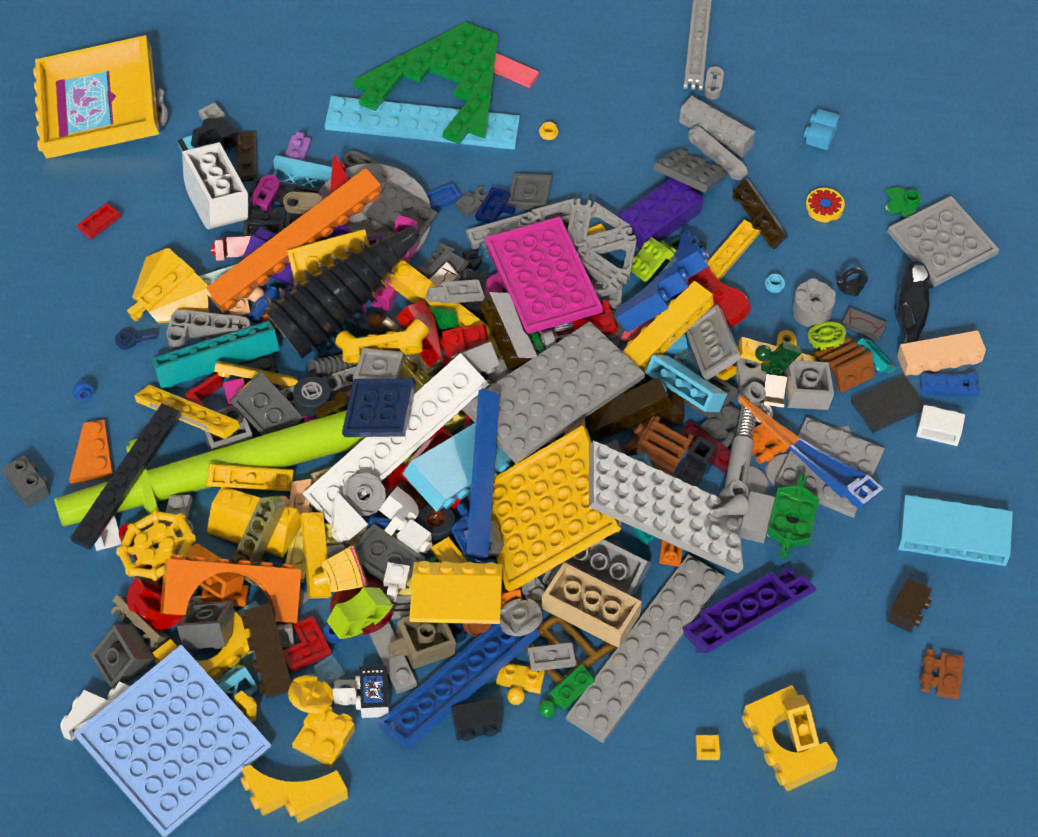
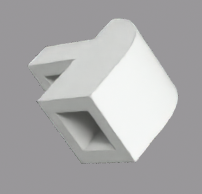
(399, 509)

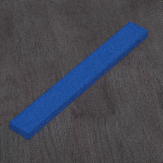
(483, 474)

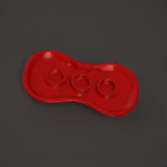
(731, 300)

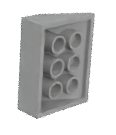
(608, 565)

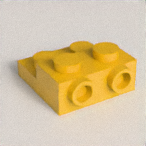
(324, 736)

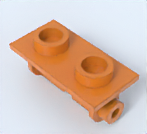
(670, 554)

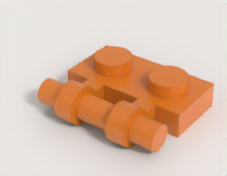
(762, 438)

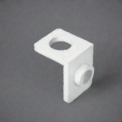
(344, 696)

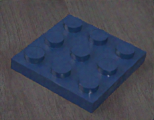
(379, 407)

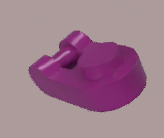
(269, 186)

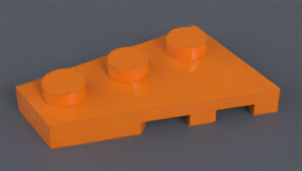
(92, 454)

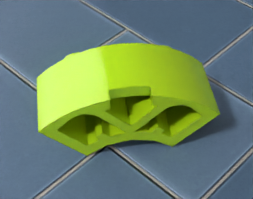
(365, 608)

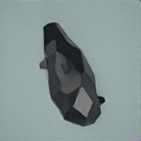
(913, 295)

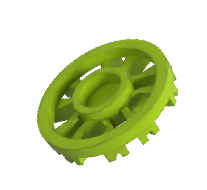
(827, 336)

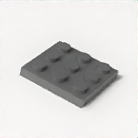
(690, 170)

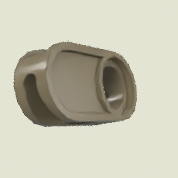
(305, 199)

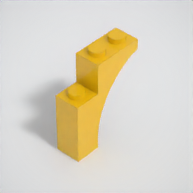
(299, 798)

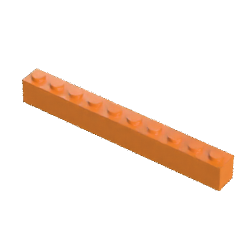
(307, 229)

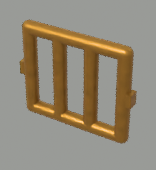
(593, 656)

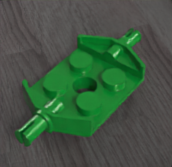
(793, 502)

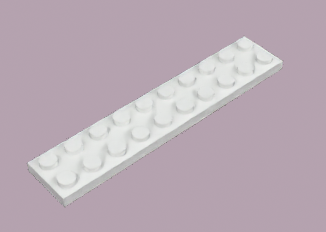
(430, 410)

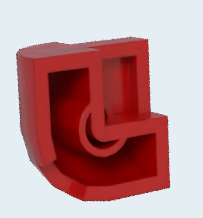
(146, 600)

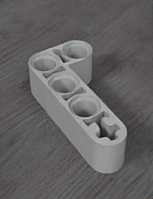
(201, 325)

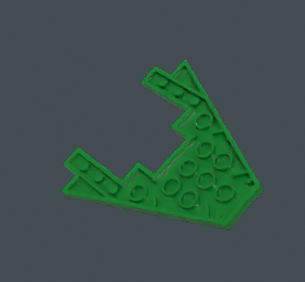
(460, 55)

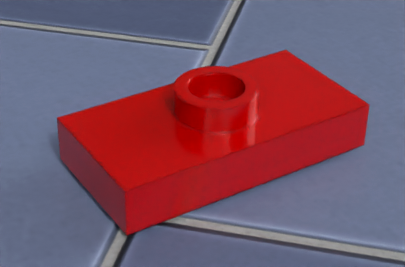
(98, 221)

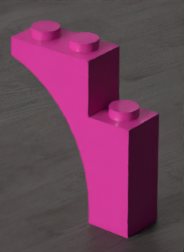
(387, 297)

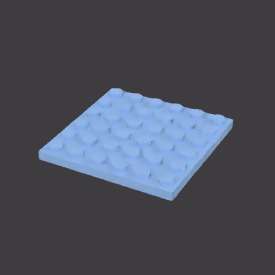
(172, 741)

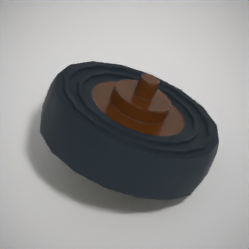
(372, 323)

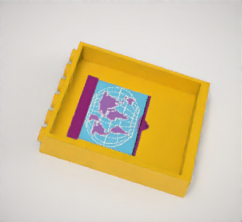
(95, 97)

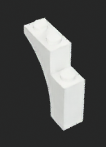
(85, 708)

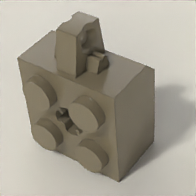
(422, 642)

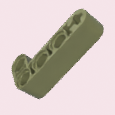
(269, 512)

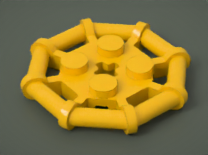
(146, 539)

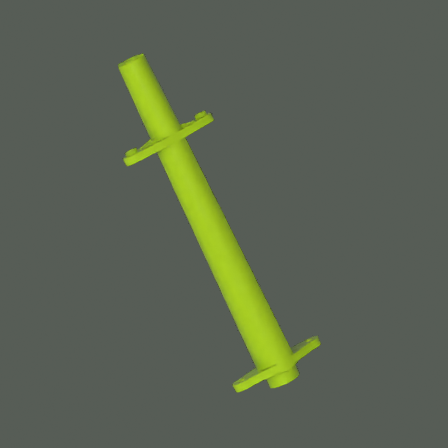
(274, 450)

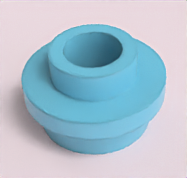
(775, 279)

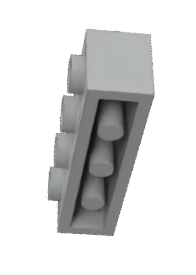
(725, 130)

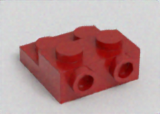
(462, 339)

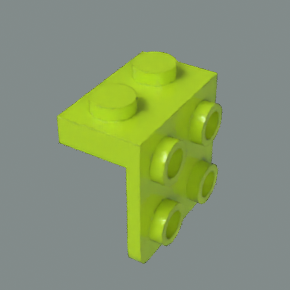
(650, 258)

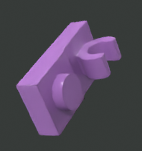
(298, 147)

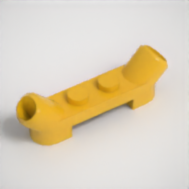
(407, 341)

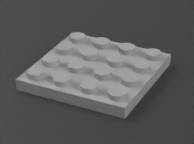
(943, 240)
(838, 444)

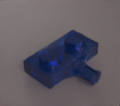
(494, 205)

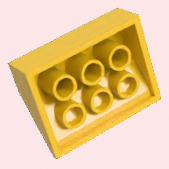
(456, 592)

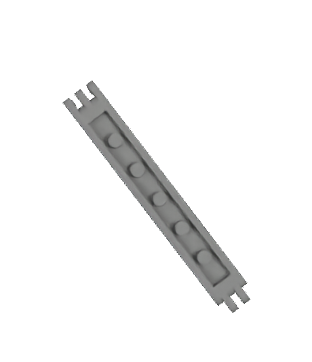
(697, 44)

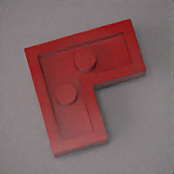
(311, 646)

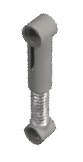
(742, 445)

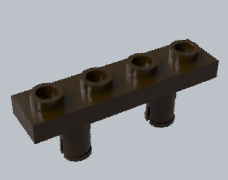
(759, 213)

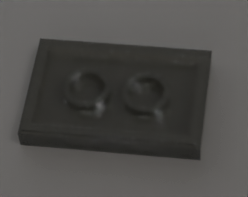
(888, 403)

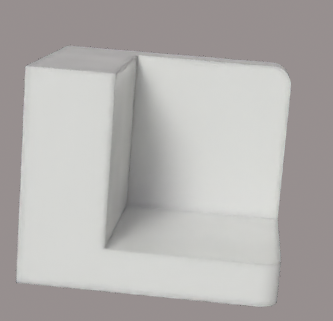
(109, 536)

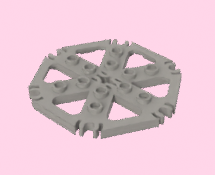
(592, 246)

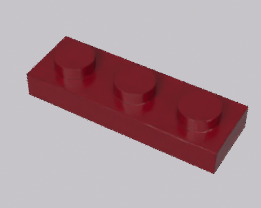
(723, 453)

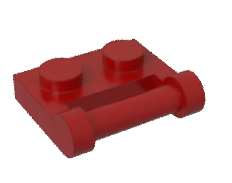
(604, 323)

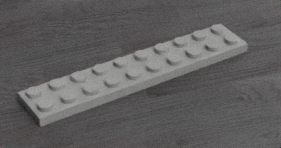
(645, 649)

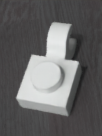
(395, 578)

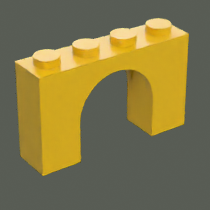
(228, 657)
(790, 767)

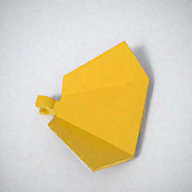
(167, 286)

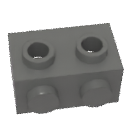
(25, 481)

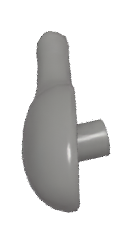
(162, 111)

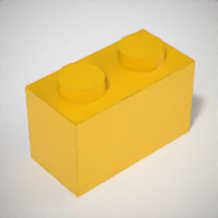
(800, 723)

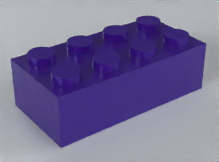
(662, 211)

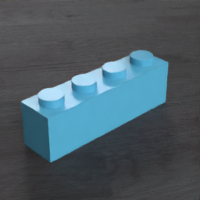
(686, 383)

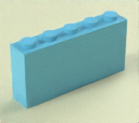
(447, 469)
(955, 530)

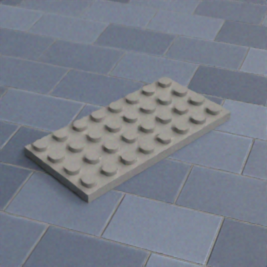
(558, 390)
(663, 506)

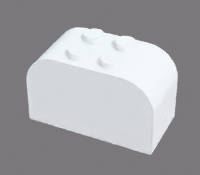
(214, 186)

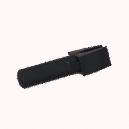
(473, 264)

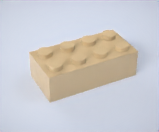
(591, 605)

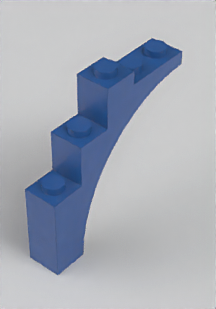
(672, 280)

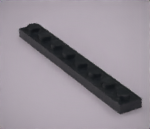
(125, 476)

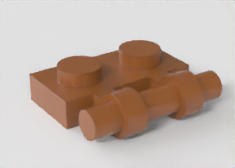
(949, 674)

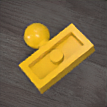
(519, 679)

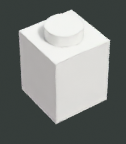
(415, 537)

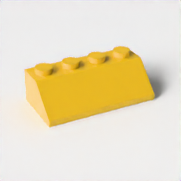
(232, 512)

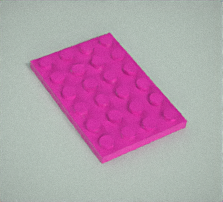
(543, 275)

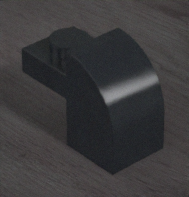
(213, 132)
(699, 462)

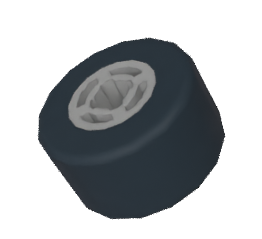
(310, 395)

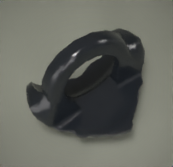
(854, 286)

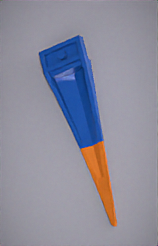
(840, 477)

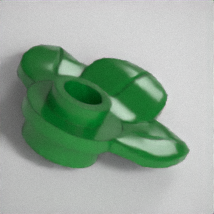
(902, 201)

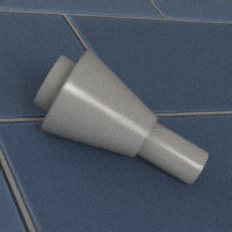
(736, 506)

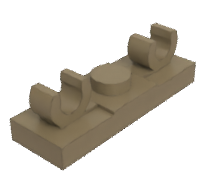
(155, 635)

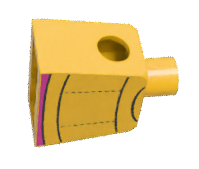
(342, 571)

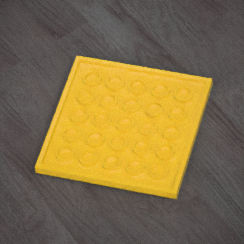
(547, 510)

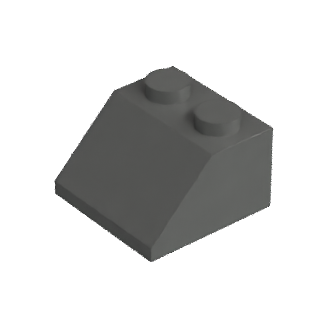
(206, 625)
(121, 655)

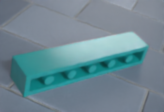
(201, 357)

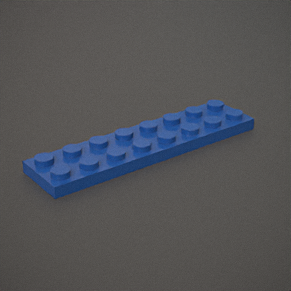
(453, 684)

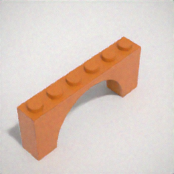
(184, 576)

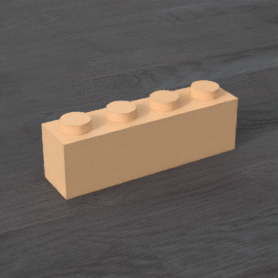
(941, 353)

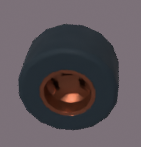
(437, 523)

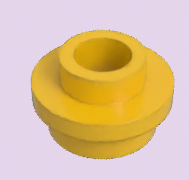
(548, 131)

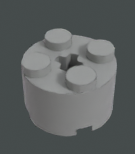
(813, 303)

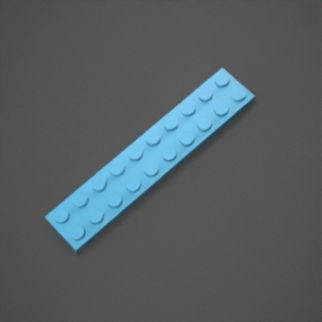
(415, 122)

